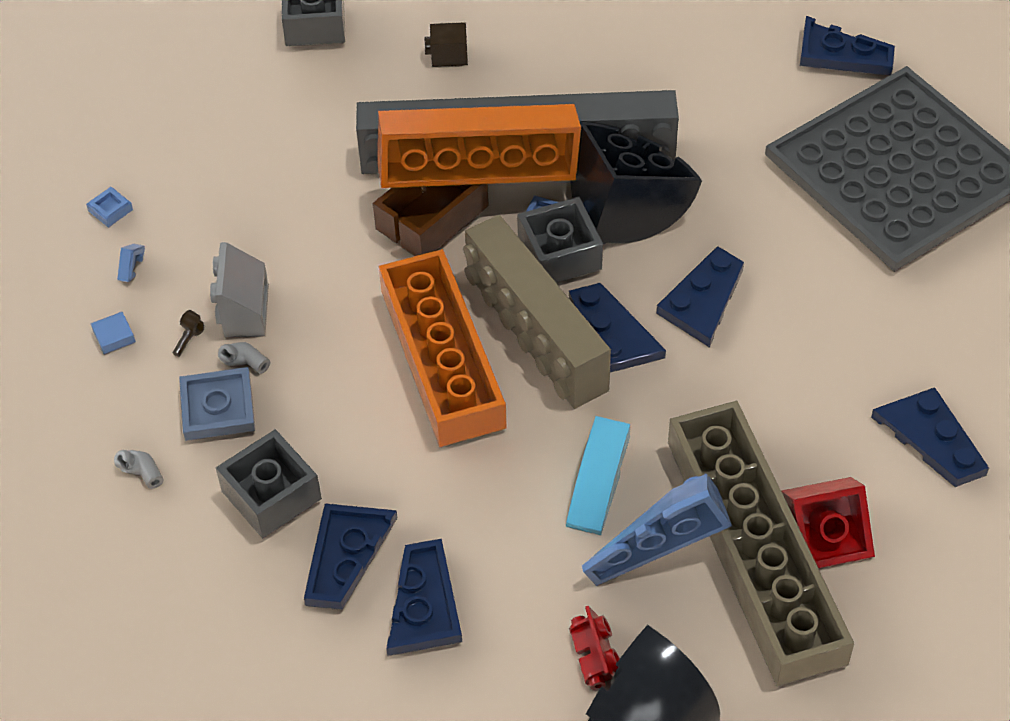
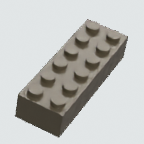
(537, 312)

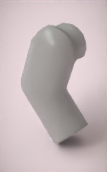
(243, 354)
(139, 464)

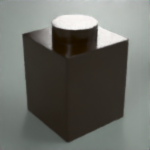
(447, 44)

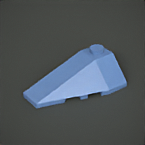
(670, 524)

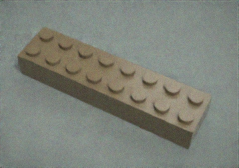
(763, 548)

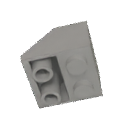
(239, 292)

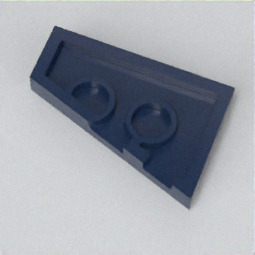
(839, 51)
(702, 296)
(623, 334)
(936, 434)
(343, 552)
(425, 601)

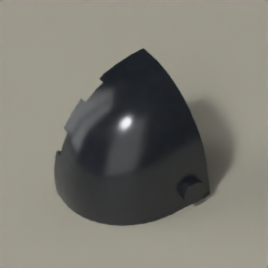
(630, 184)
(655, 685)

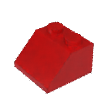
(833, 520)

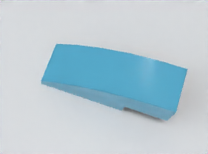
(598, 475)

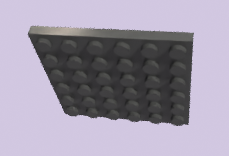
(897, 167)

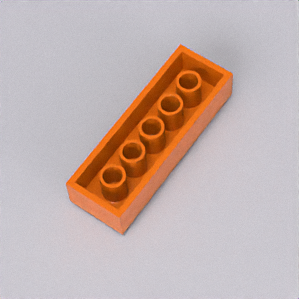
(478, 145)
(442, 348)

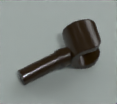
(194, 326)

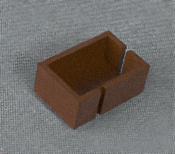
(427, 218)

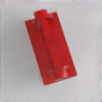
(593, 635)

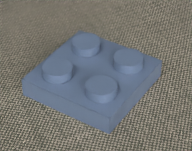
(216, 403)

